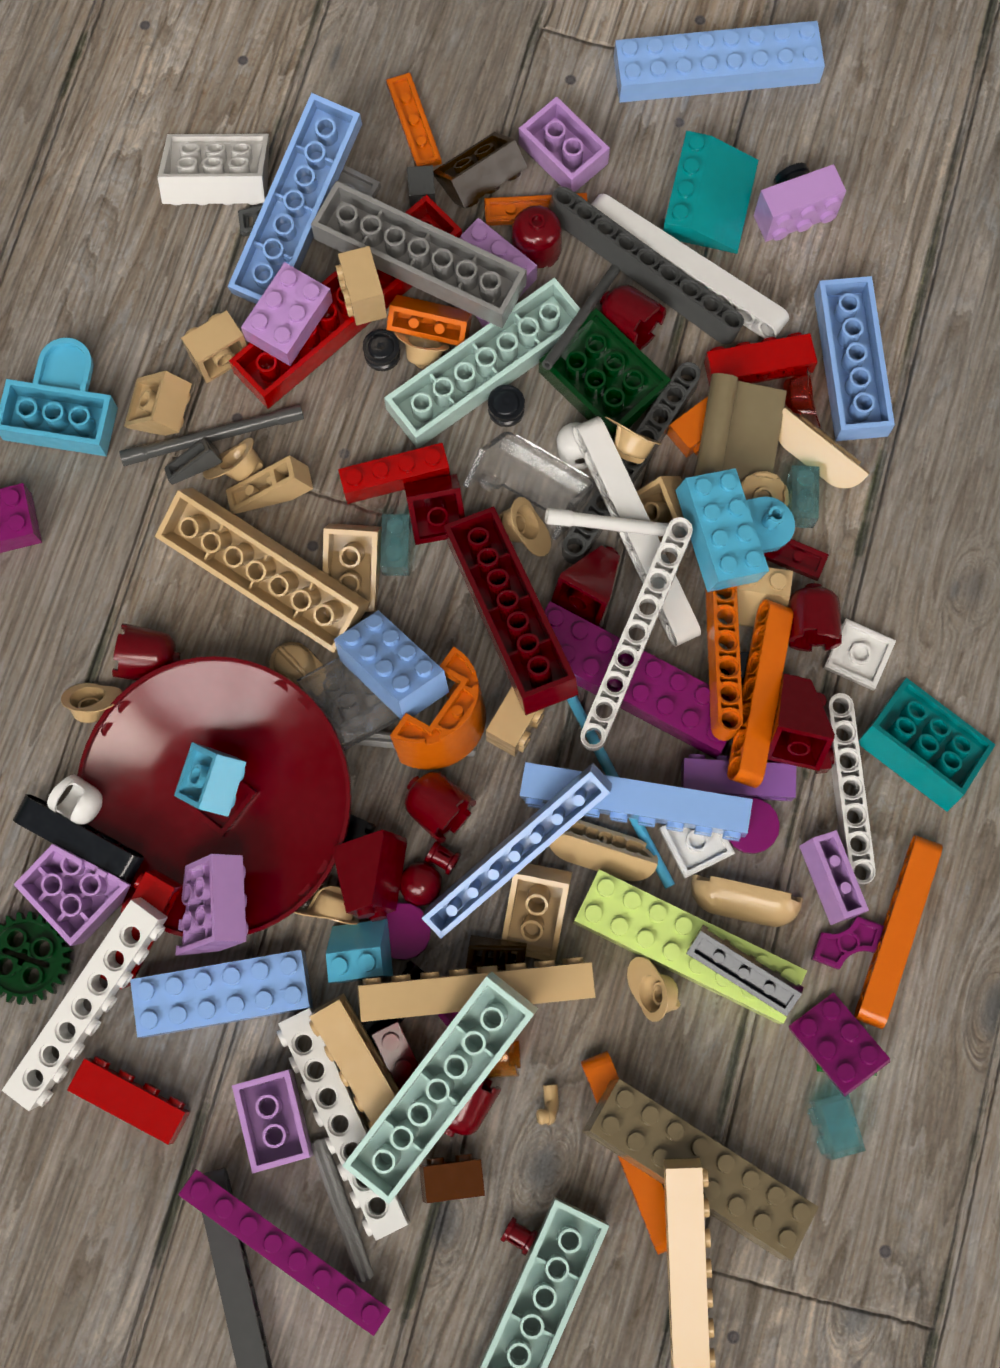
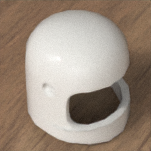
(568, 448)
(80, 804)

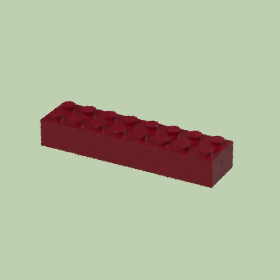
(511, 611)

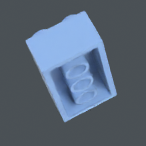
(391, 665)

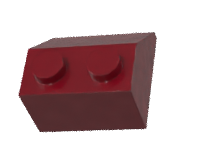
(432, 505)

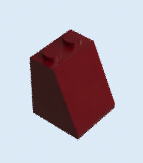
(800, 725)
(371, 873)

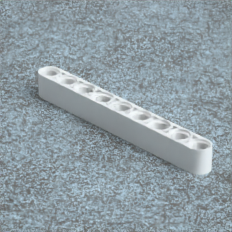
(758, 311)
(624, 502)
(637, 620)

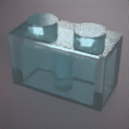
(804, 495)
(395, 545)
(836, 1126)

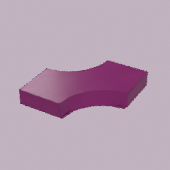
(836, 948)

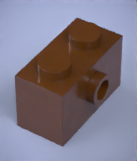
(451, 1179)

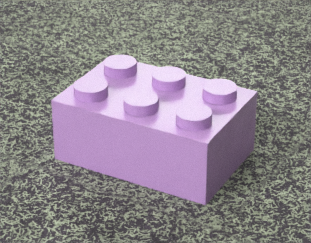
(563, 145)
(799, 203)
(287, 313)
(272, 1120)

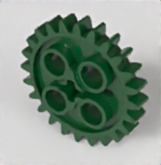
(35, 933)

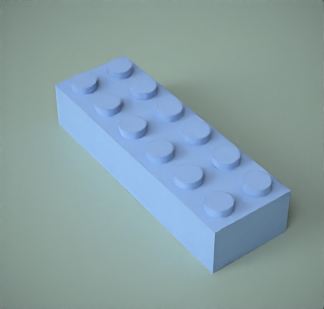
(853, 359)
(221, 993)

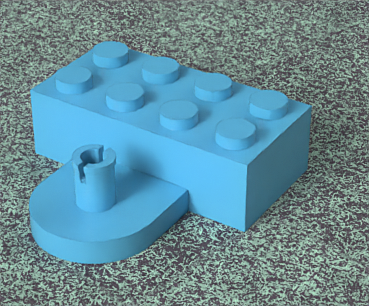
(57, 405)
(732, 531)

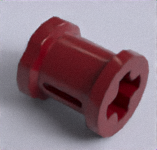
(442, 857)
(519, 1236)

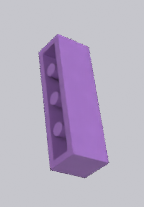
(711, 776)

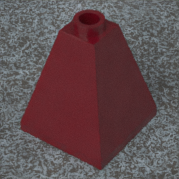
(588, 584)

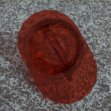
(800, 394)

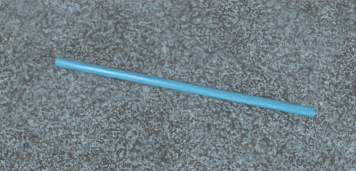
(609, 770)

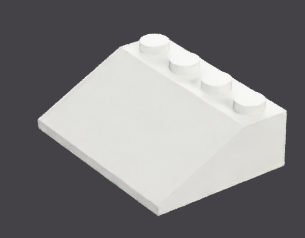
(214, 169)

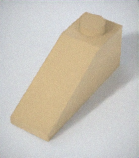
(271, 486)

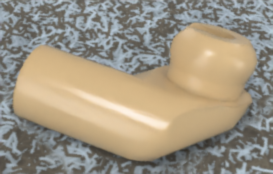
(551, 1104)

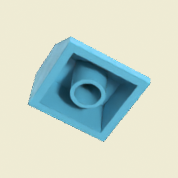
(210, 779)
(359, 952)

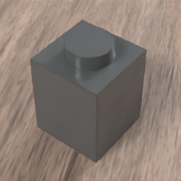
(420, 183)

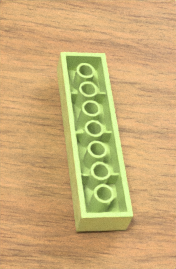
(665, 934)

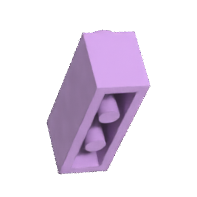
(833, 877)

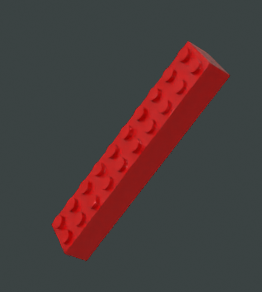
(272, 379)

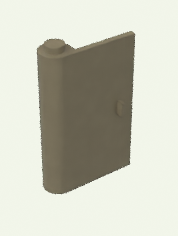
(740, 427)

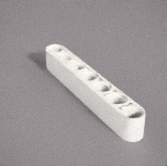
(853, 776)

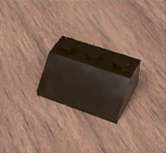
(481, 169)

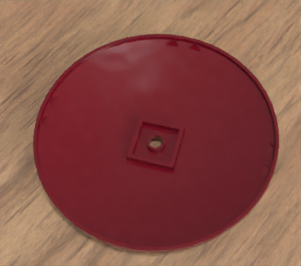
(285, 808)

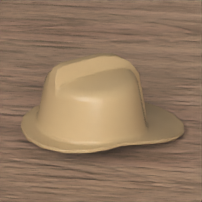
(422, 351)
(632, 445)
(237, 462)
(526, 527)
(293, 661)
(89, 700)
(328, 904)
(651, 989)

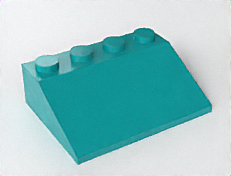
(710, 193)
(927, 745)

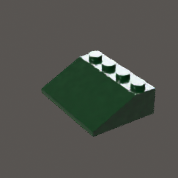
(605, 374)

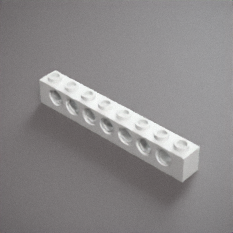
(291, 1030)
(23, 1084)

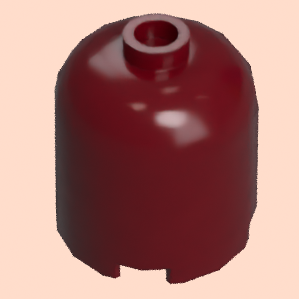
(538, 235)
(633, 313)
(815, 618)
(142, 651)
(437, 804)
(475, 1110)

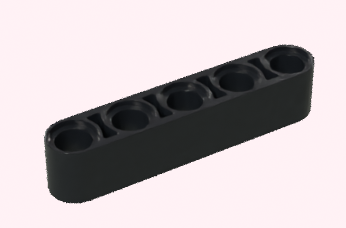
(78, 839)

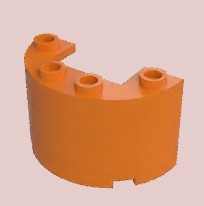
(453, 730)

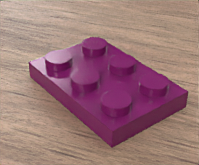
(839, 1044)

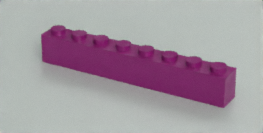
(284, 1252)

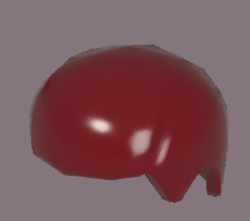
(420, 883)

